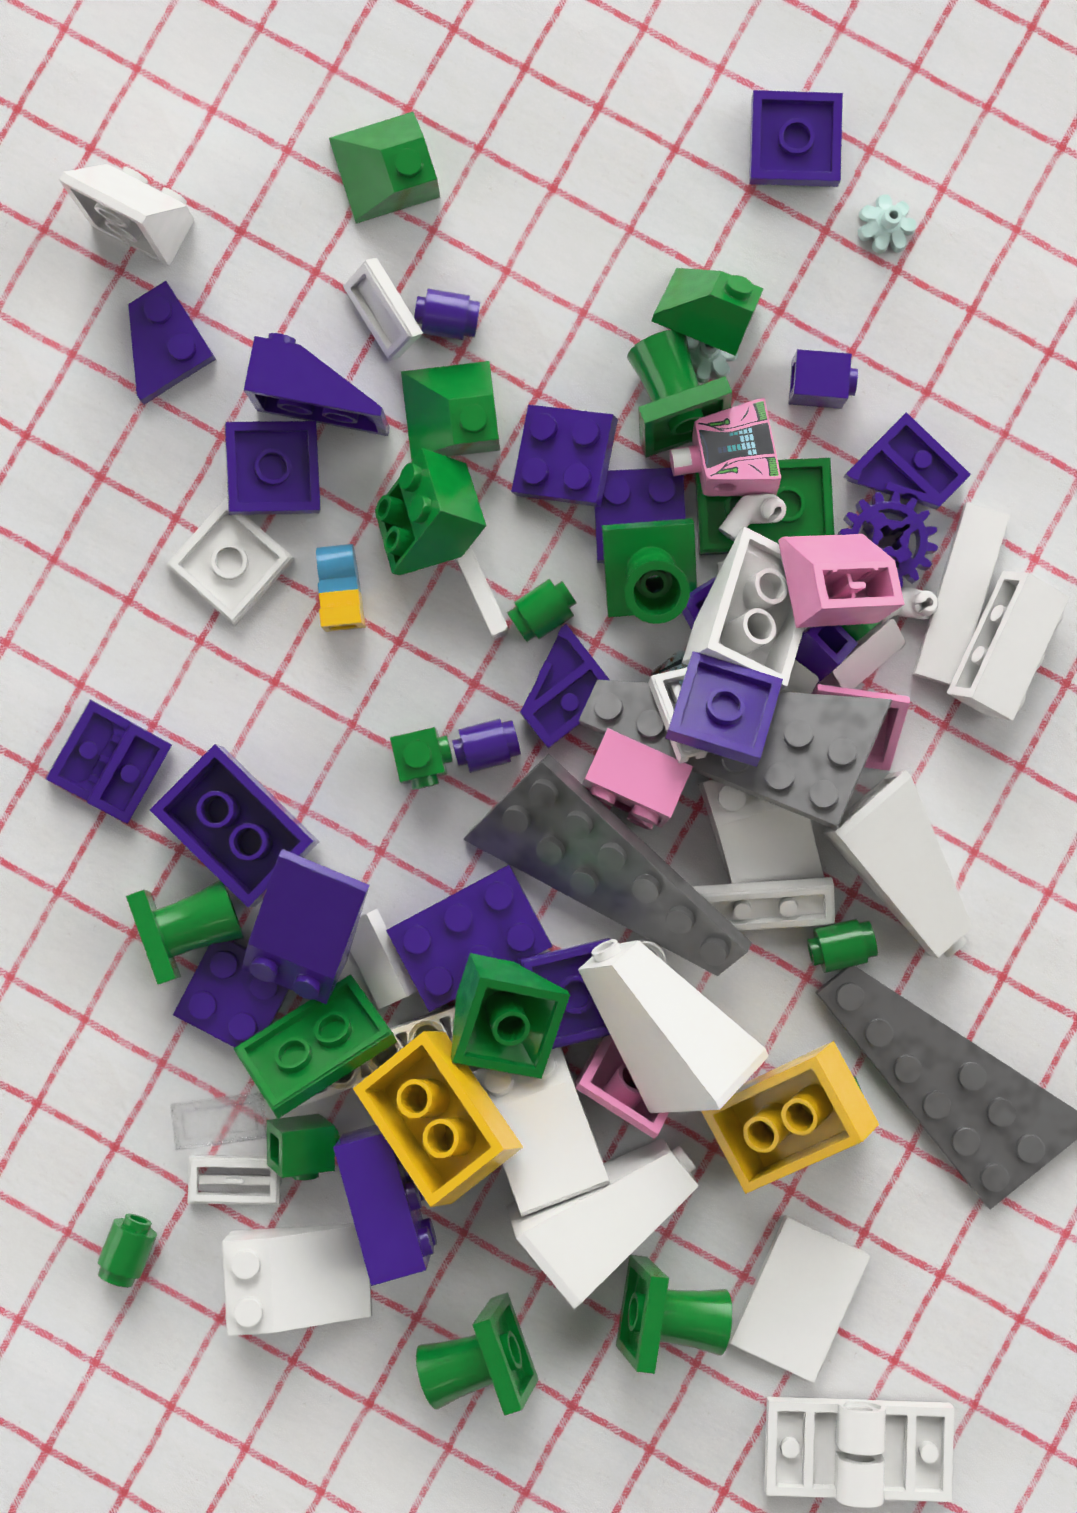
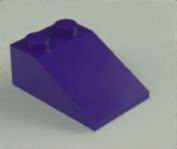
(298, 385)
(305, 927)

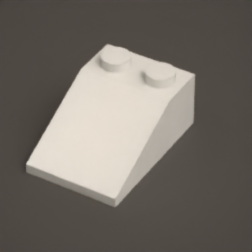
(130, 209)
(749, 611)
(759, 838)
(556, 1137)
(293, 1278)

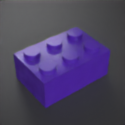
(232, 823)
(482, 919)
(384, 1207)

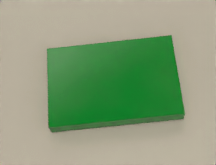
(803, 488)
(314, 1046)

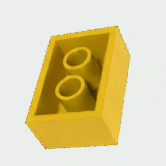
(437, 1118)
(791, 1118)

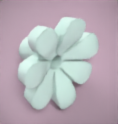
(886, 224)
(709, 360)

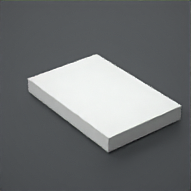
(799, 1298)

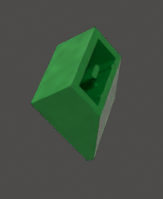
(429, 513)

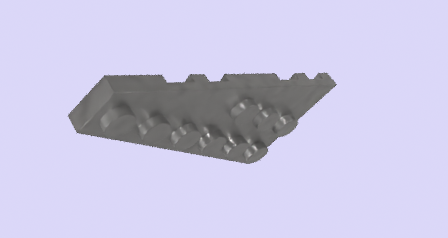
(809, 754)
(585, 851)
(970, 1103)

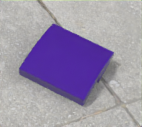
(108, 761)

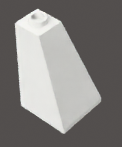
(900, 859)
(667, 1032)
(596, 1231)

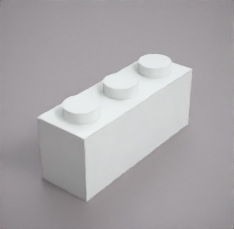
(1008, 645)

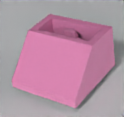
(839, 580)
(636, 779)

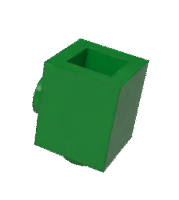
(421, 757)
(301, 1146)

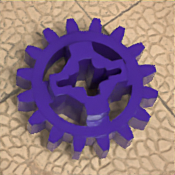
(877, 526)

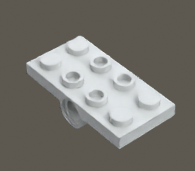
(859, 1450)

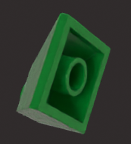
(385, 167)
(709, 307)
(451, 409)
(505, 1017)

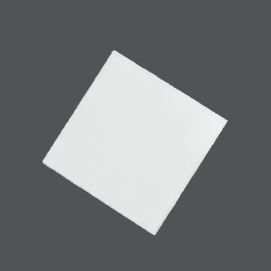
(230, 562)

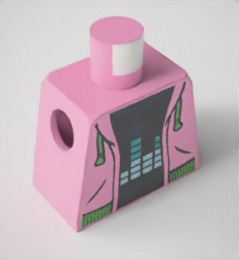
(731, 452)

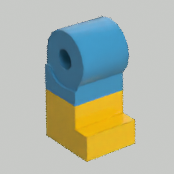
(339, 588)

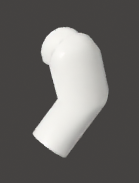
(753, 510)
(917, 605)

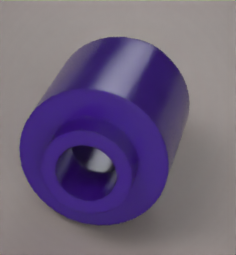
(447, 314)
(486, 745)

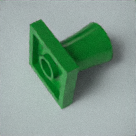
(674, 392)
(648, 549)
(183, 926)
(659, 1315)
(490, 1357)

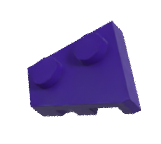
(164, 343)
(910, 464)
(561, 689)

